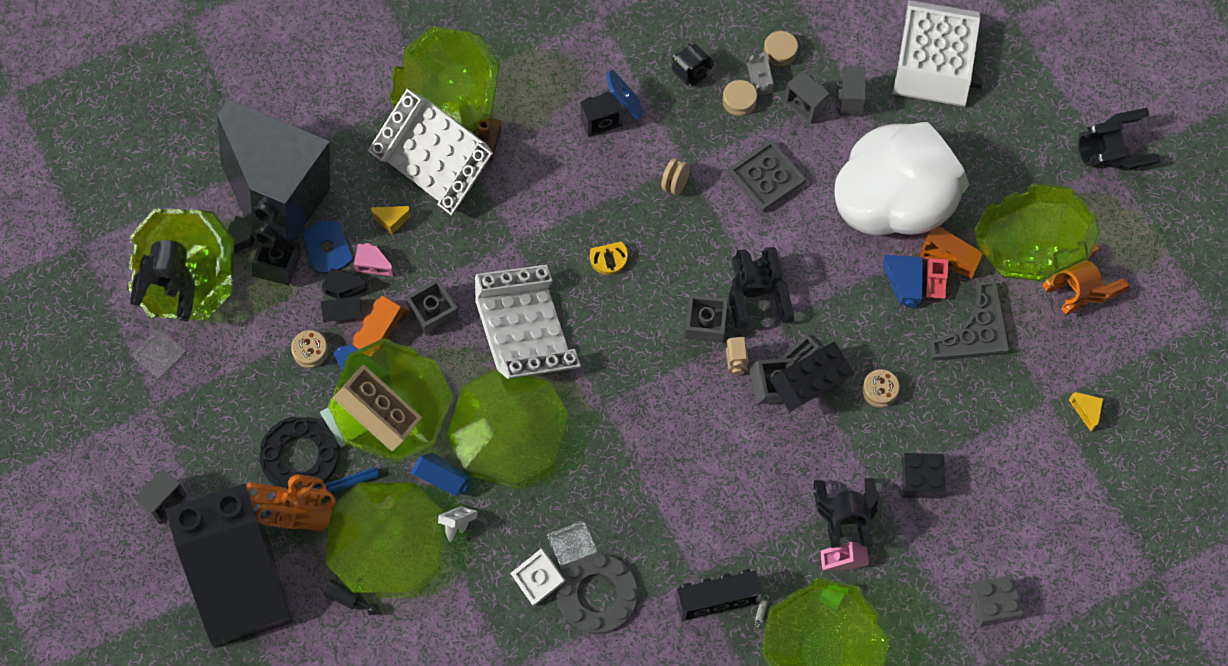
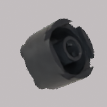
(691, 64)

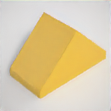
(391, 217)
(1088, 408)

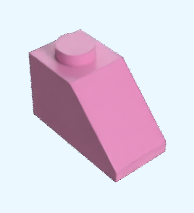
(371, 261)
(848, 556)

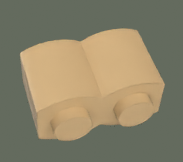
(737, 355)

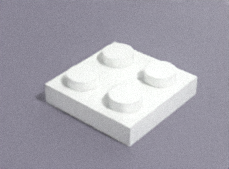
(538, 577)

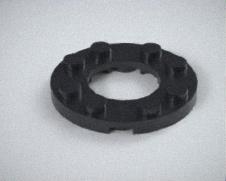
(294, 428)

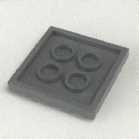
(766, 175)

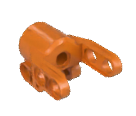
(1087, 284)
(297, 506)

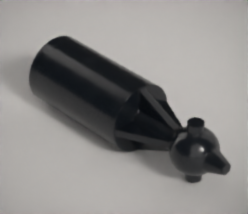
(344, 596)

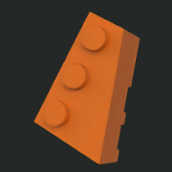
(960, 255)
(380, 322)

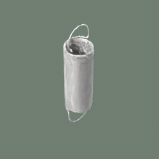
(761, 610)

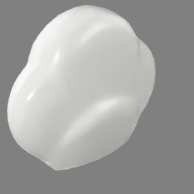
(900, 181)

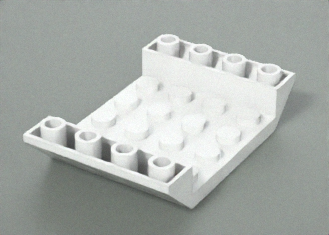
(937, 53)
(431, 150)
(522, 322)

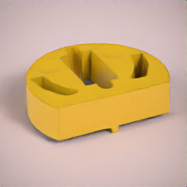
(613, 249)

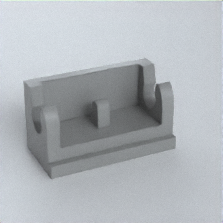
(760, 74)

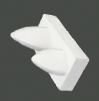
(456, 519)

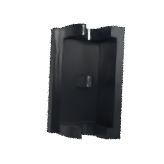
(341, 309)

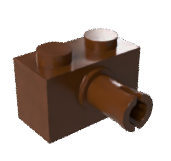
(489, 133)

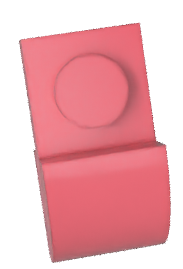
(936, 278)

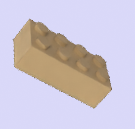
(377, 407)

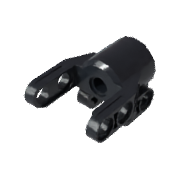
(1105, 143)
(166, 269)
(757, 279)
(848, 508)

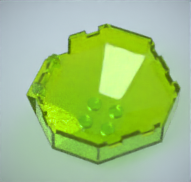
(450, 71)
(1037, 232)
(208, 259)
(414, 380)
(507, 429)
(385, 539)
(824, 627)

